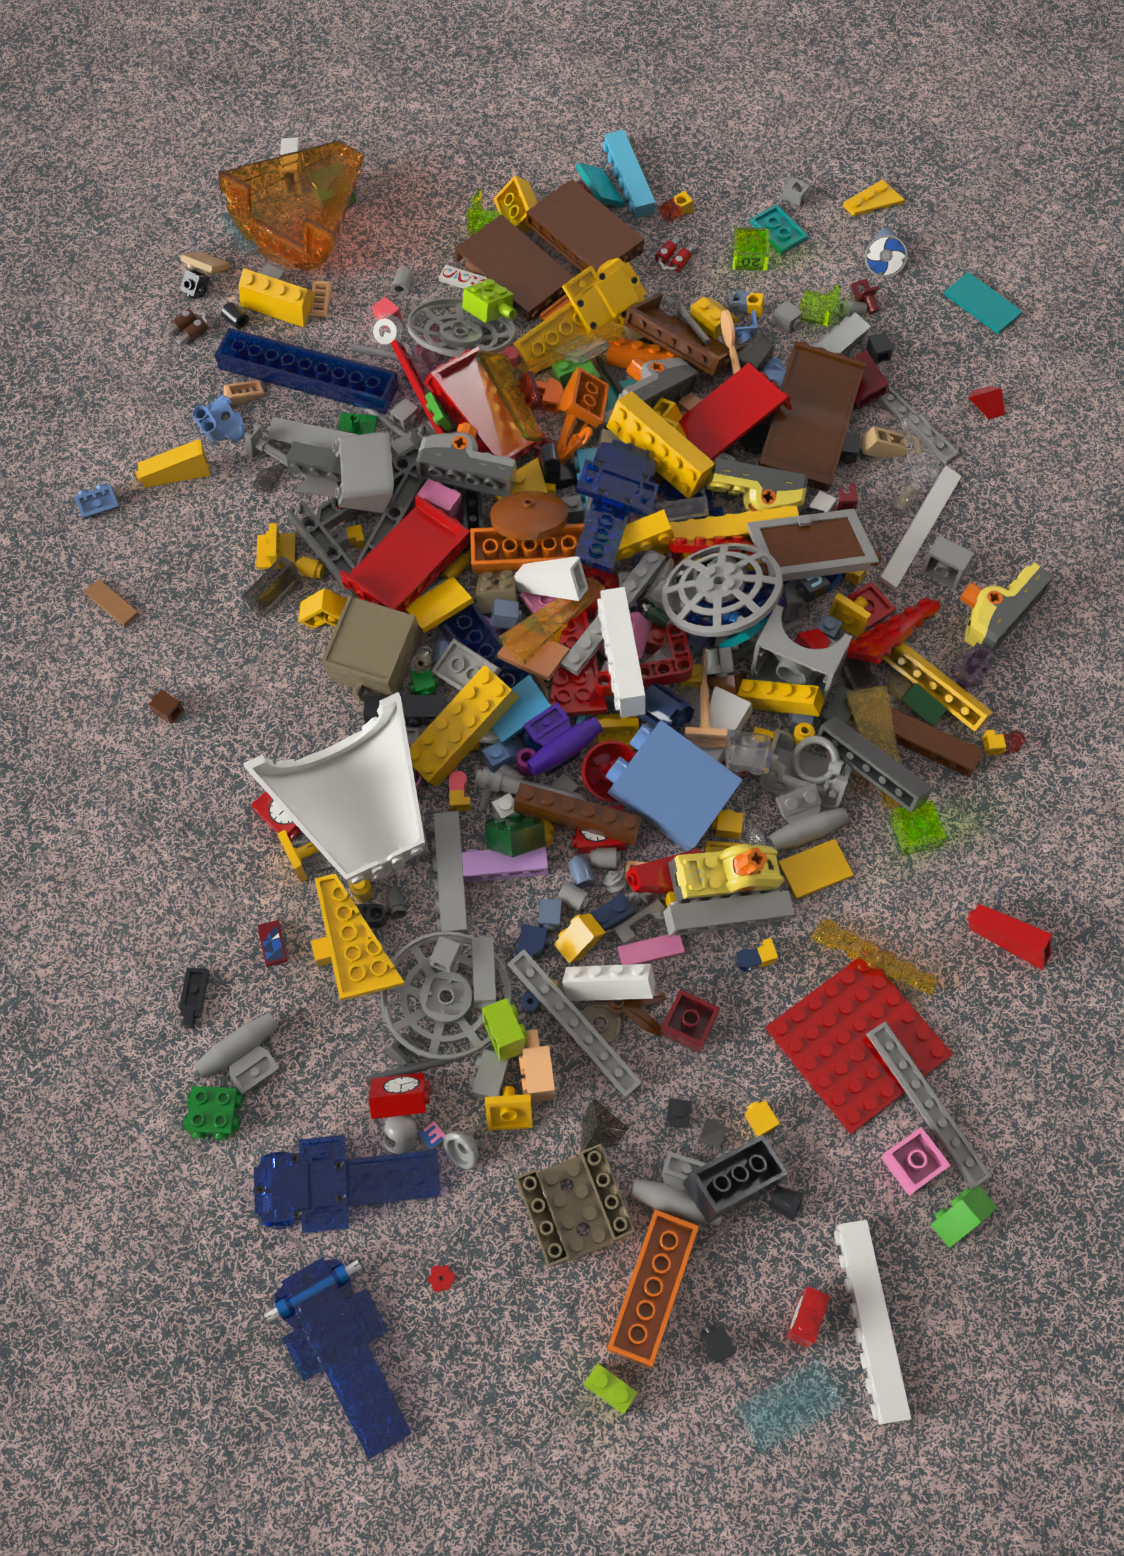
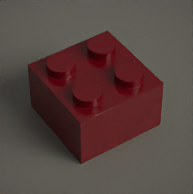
(690, 1021)

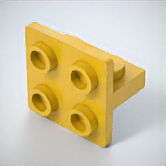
(273, 546)
(618, 728)

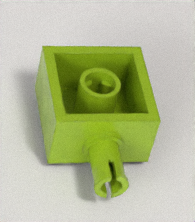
(488, 301)
(504, 1030)

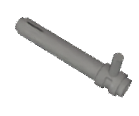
(498, 782)

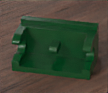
(923, 703)

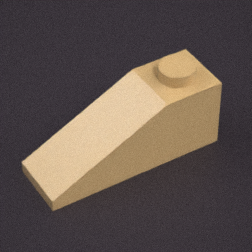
(883, 443)

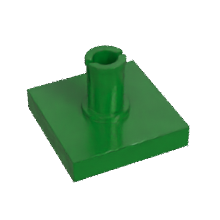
(357, 423)

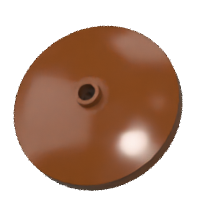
(529, 515)

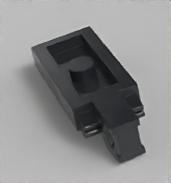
(193, 995)

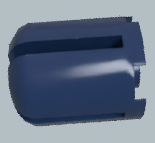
(666, 706)

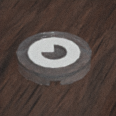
(384, 330)

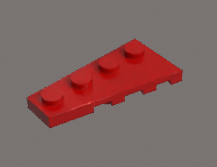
(682, 545)

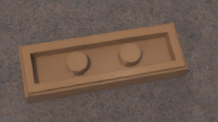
(111, 603)

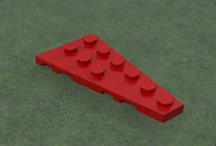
(878, 641)
(574, 692)

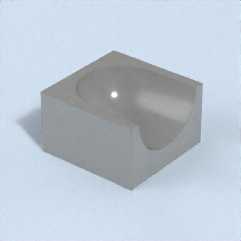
(783, 661)

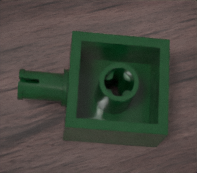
(514, 834)

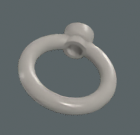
(835, 767)

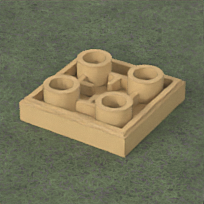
(205, 262)

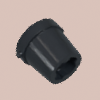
(786, 1202)

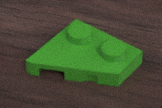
(440, 415)

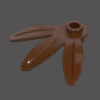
(637, 1015)

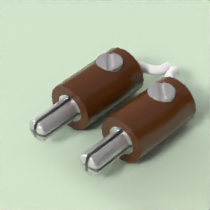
(192, 331)

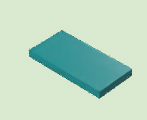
(983, 303)

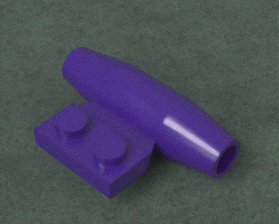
(558, 738)

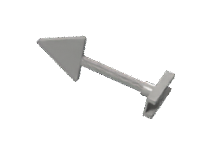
(310, 485)

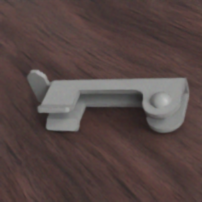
(623, 930)

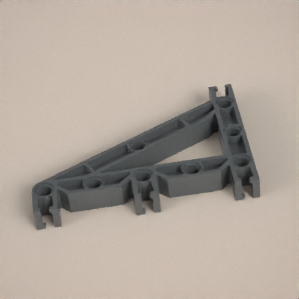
(330, 516)

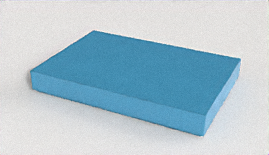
(528, 705)

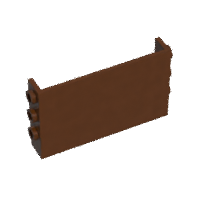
(583, 228)
(517, 264)
(678, 336)

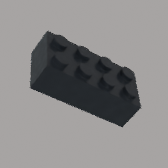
(735, 1178)

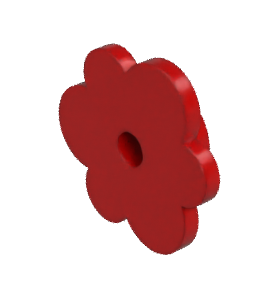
(437, 1272)

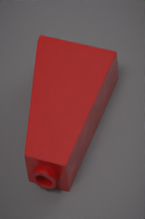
(653, 875)
(1012, 935)

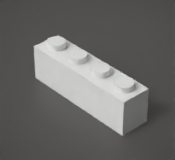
(609, 982)

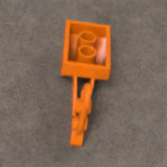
(582, 401)

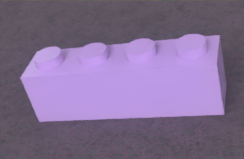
(491, 865)

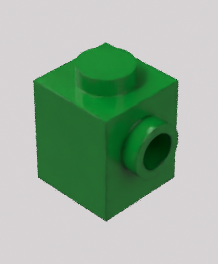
(423, 683)

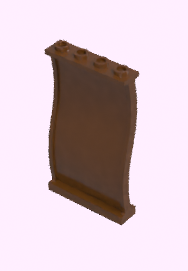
(822, 401)

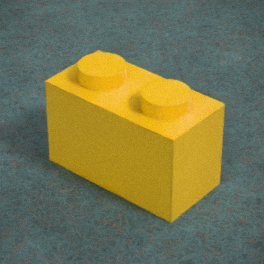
(579, 937)

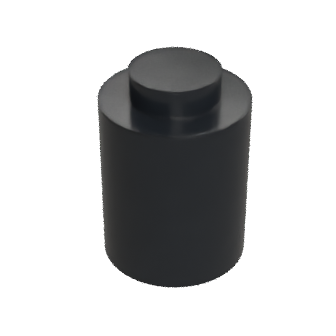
(234, 315)

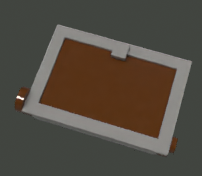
(814, 544)

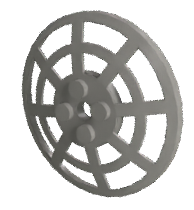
(457, 332)
(714, 593)
(430, 1001)

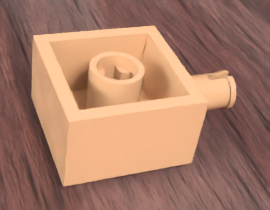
(538, 1069)

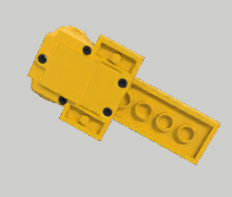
(594, 302)

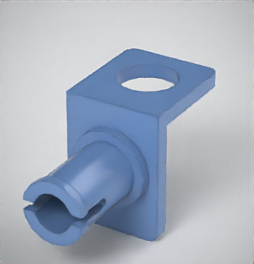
(747, 331)

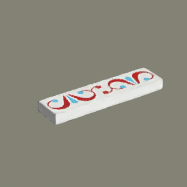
(459, 277)

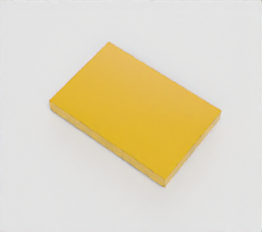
(439, 604)
(815, 869)

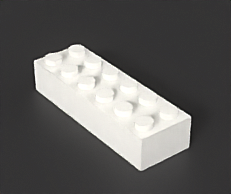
(621, 652)

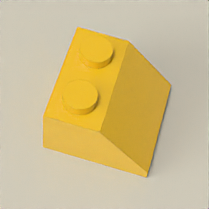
(708, 315)

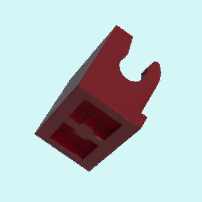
(847, 500)

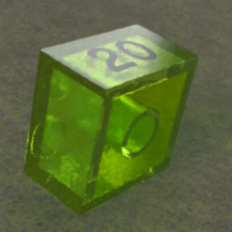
(750, 248)
(917, 830)

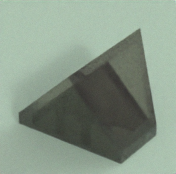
(600, 1127)

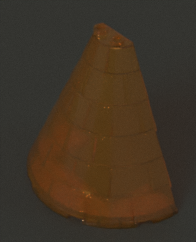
(294, 202)

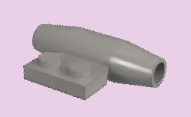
(804, 817)
(242, 1053)
(671, 1194)

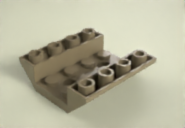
(591, 1201)

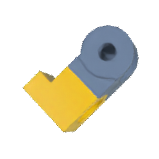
(746, 302)

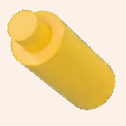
(457, 566)

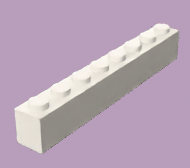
(873, 1323)

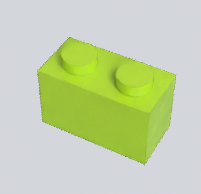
(610, 1388)

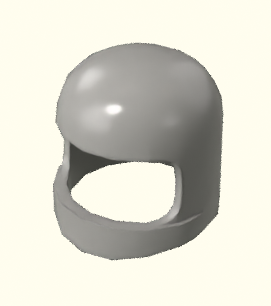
(401, 1130)

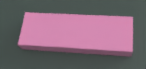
(650, 950)

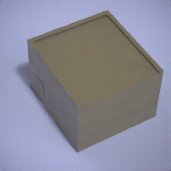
(371, 648)

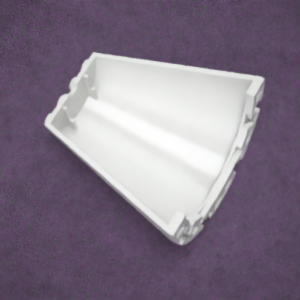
(354, 796)

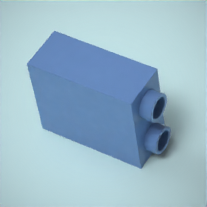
(672, 784)

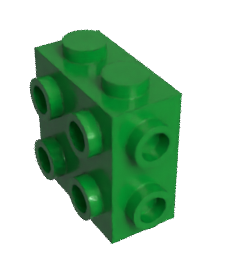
(213, 1112)

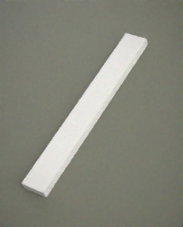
(919, 528)

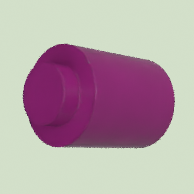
(522, 757)

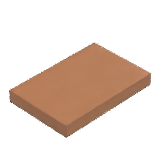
(543, 664)

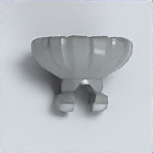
(463, 1148)

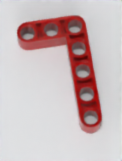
(653, 669)

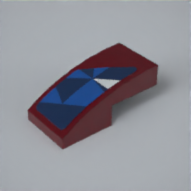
(272, 943)

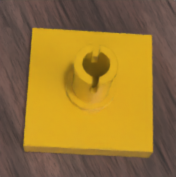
(851, 613)
(297, 854)
(508, 1110)

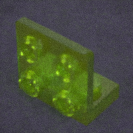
(477, 215)
(820, 307)

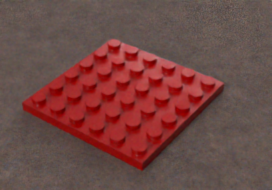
(830, 1044)

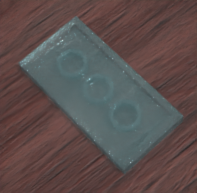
(789, 1405)

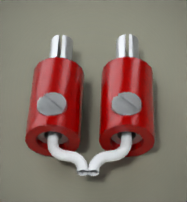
(679, 260)

